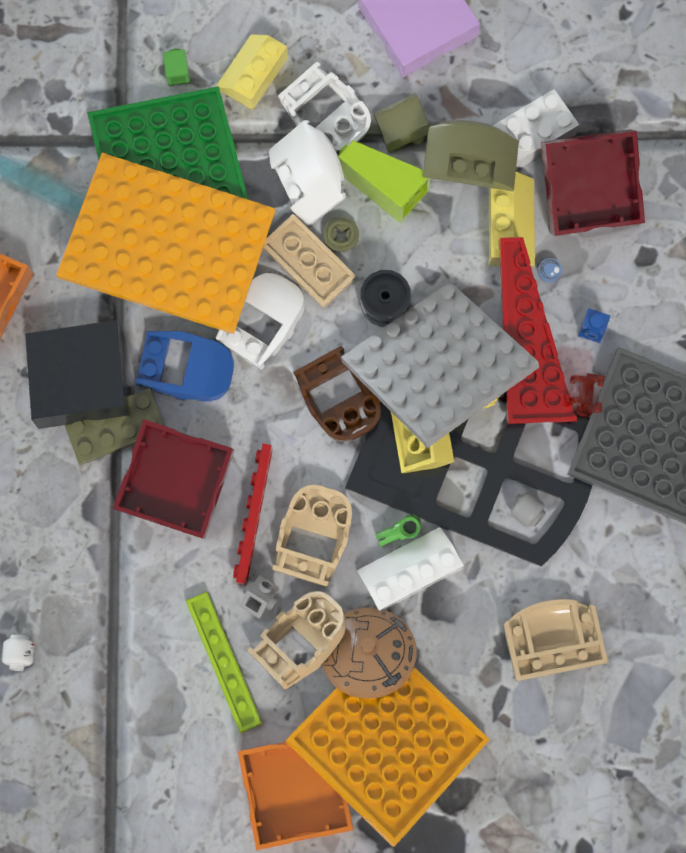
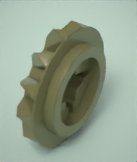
(341, 224)

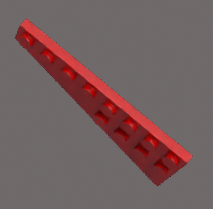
(543, 393)

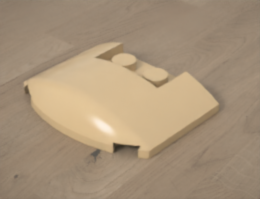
(554, 639)

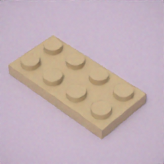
(308, 261)

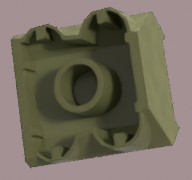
(402, 123)

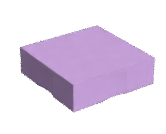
(419, 29)

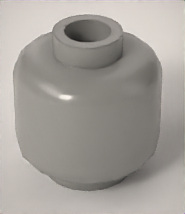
(527, 509)

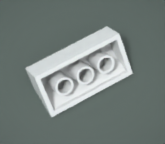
(410, 569)

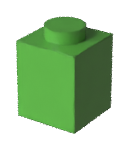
(176, 67)

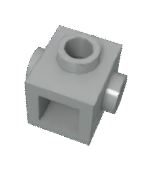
(259, 596)

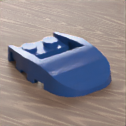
(207, 370)

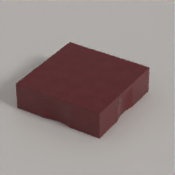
(592, 182)
(174, 479)

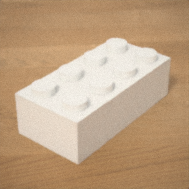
(539, 122)

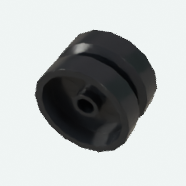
(388, 285)

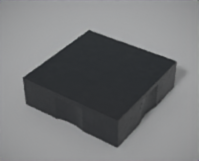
(76, 374)

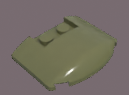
(471, 154)

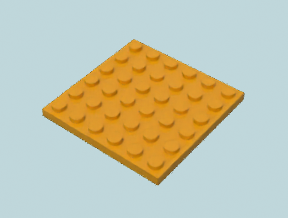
(389, 751)

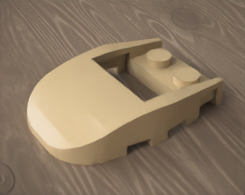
(319, 512)
(318, 621)

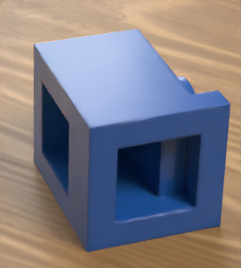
(594, 325)

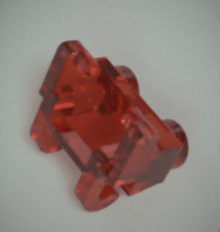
(585, 394)

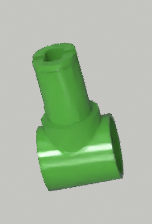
(399, 531)

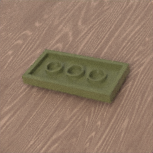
(103, 437)

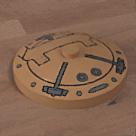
(372, 655)

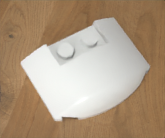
(308, 172)

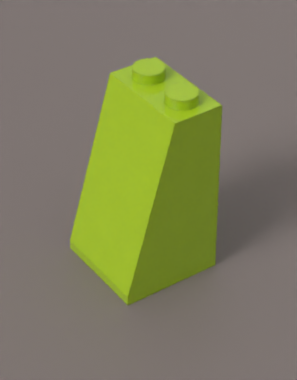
(384, 179)

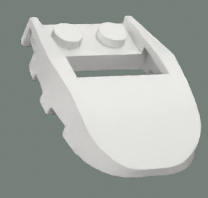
(342, 126)
(278, 300)

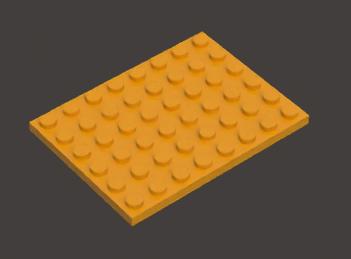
(166, 243)

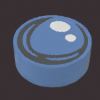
(549, 270)

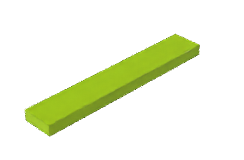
(223, 662)

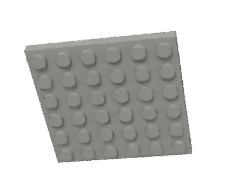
(439, 363)

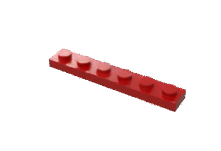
(251, 524)

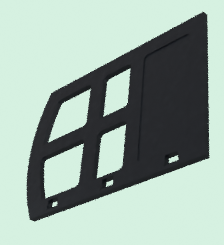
(380, 478)

